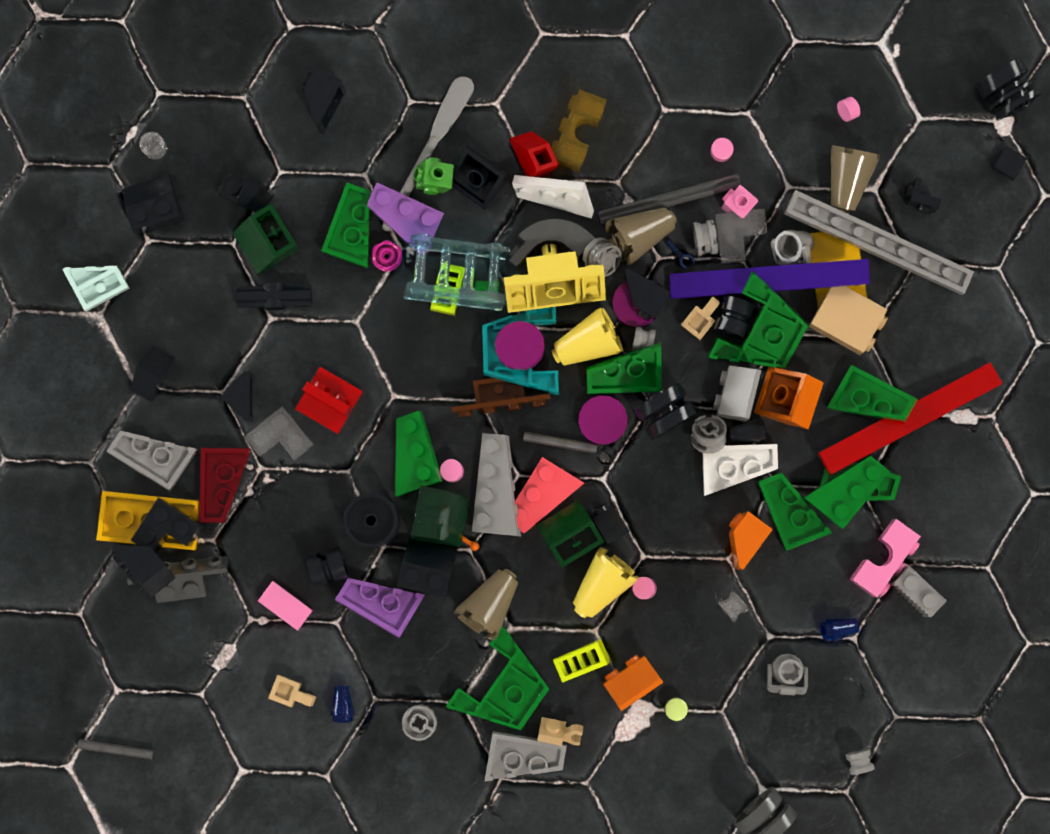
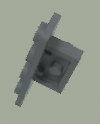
(189, 578)

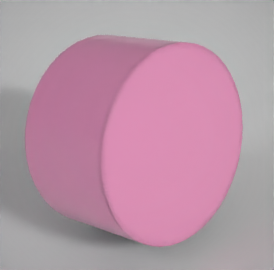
(848, 109)
(721, 149)
(452, 470)
(644, 588)

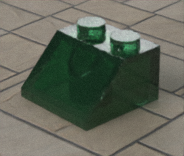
(440, 517)

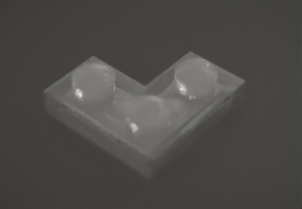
(732, 230)
(279, 428)

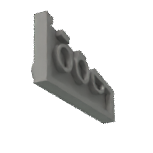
(494, 499)

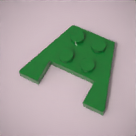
(772, 335)
(513, 693)

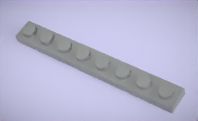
(879, 242)

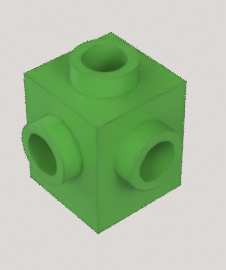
(433, 176)

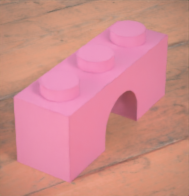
(899, 542)

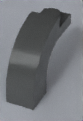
(550, 231)

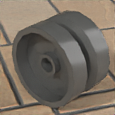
(765, 815)

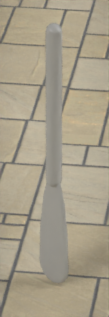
(449, 111)

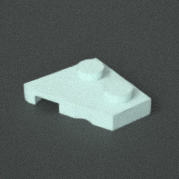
(95, 284)

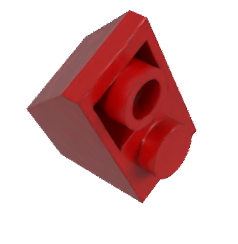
(534, 155)

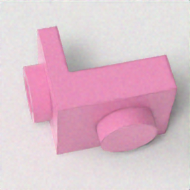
(739, 202)

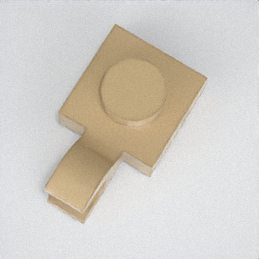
(699, 320)
(287, 692)
(555, 732)

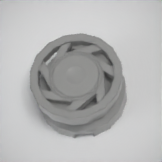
(705, 238)
(602, 252)
(709, 433)
(419, 722)

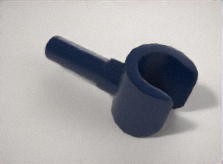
(679, 254)

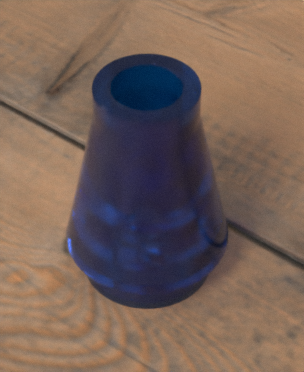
(837, 629)
(342, 706)

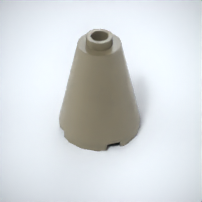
(850, 176)
(640, 232)
(489, 604)

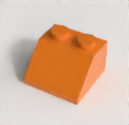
(788, 397)
(746, 538)
(632, 681)

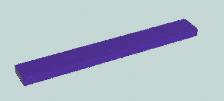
(777, 277)

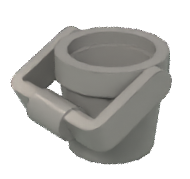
(791, 246)
(787, 671)

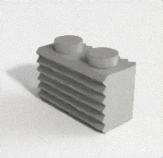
(917, 592)

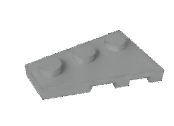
(152, 458)
(522, 755)

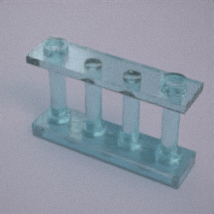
(443, 292)

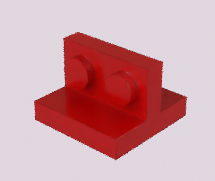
(328, 400)

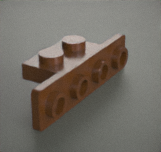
(496, 393)

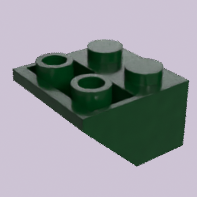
(265, 239)
(570, 533)

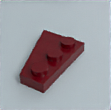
(219, 480)

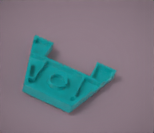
(492, 367)

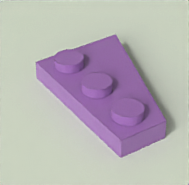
(403, 213)
(379, 604)

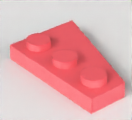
(543, 492)

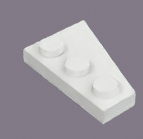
(559, 194)
(736, 465)

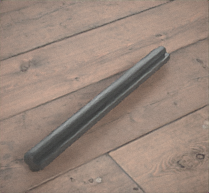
(672, 198)

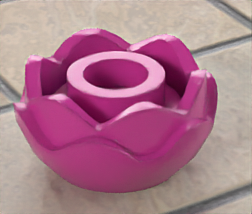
(379, 252)

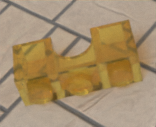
(584, 110)

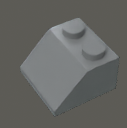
(737, 393)

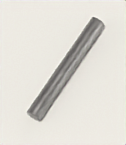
(560, 442)
(115, 749)

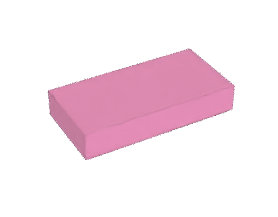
(285, 605)

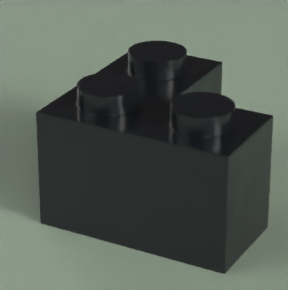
(164, 521)

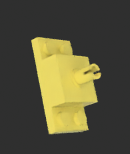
(554, 282)

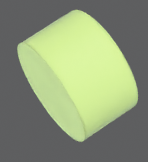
(676, 709)

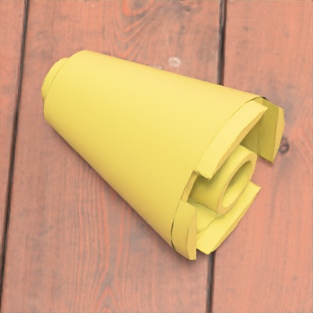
(588, 340)
(602, 583)

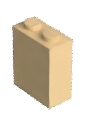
(849, 319)

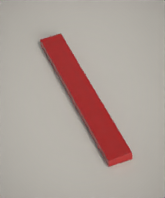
(925, 411)

